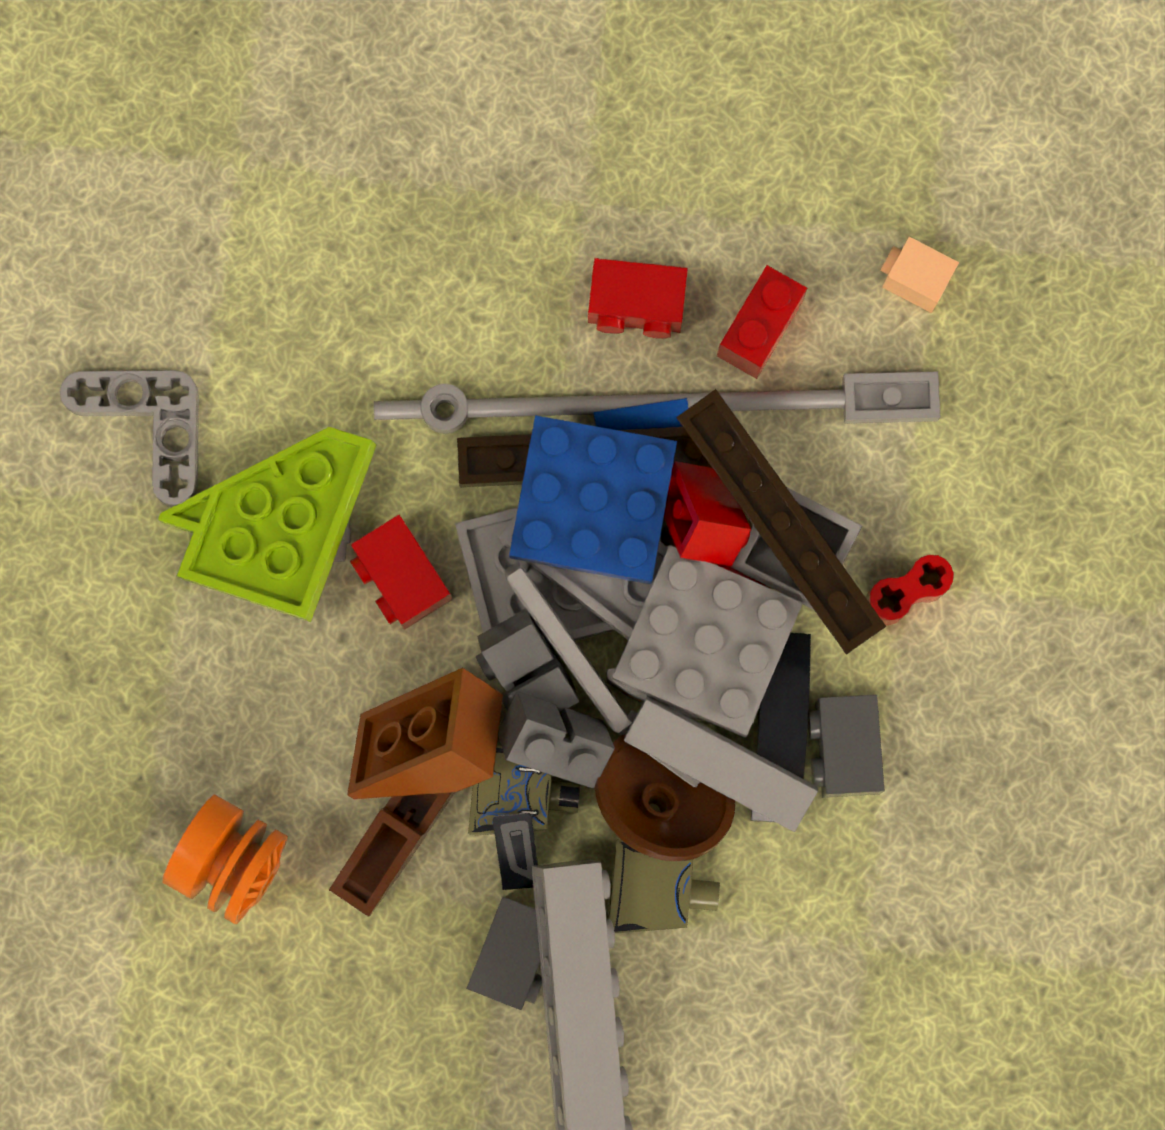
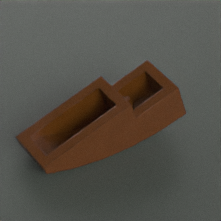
(387, 849)

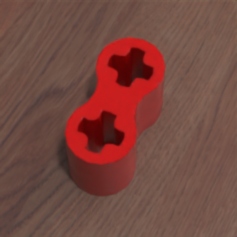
(909, 588)

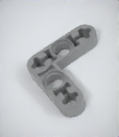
(164, 418)

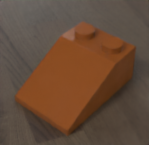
(428, 739)

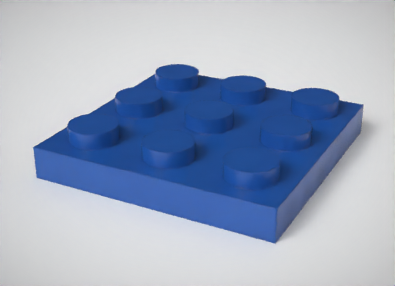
(593, 499)

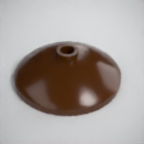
(689, 817)

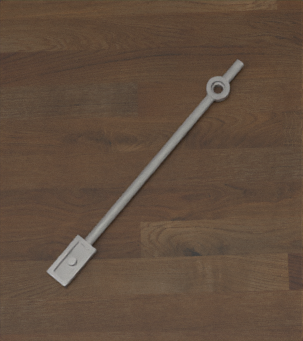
(863, 398)

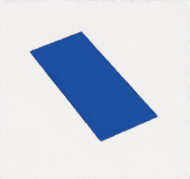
(643, 416)

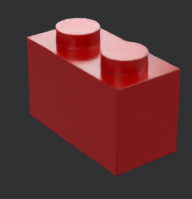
(637, 297)
(761, 321)
(704, 516)
(400, 572)

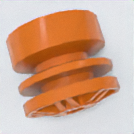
(228, 861)

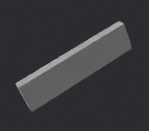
(566, 647)
(721, 763)

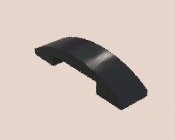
(785, 710)

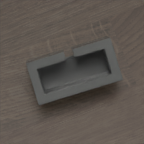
(524, 662)
(536, 738)
(847, 745)
(509, 957)

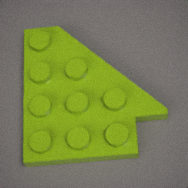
(275, 524)

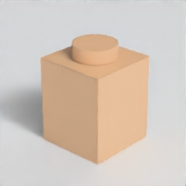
(918, 273)

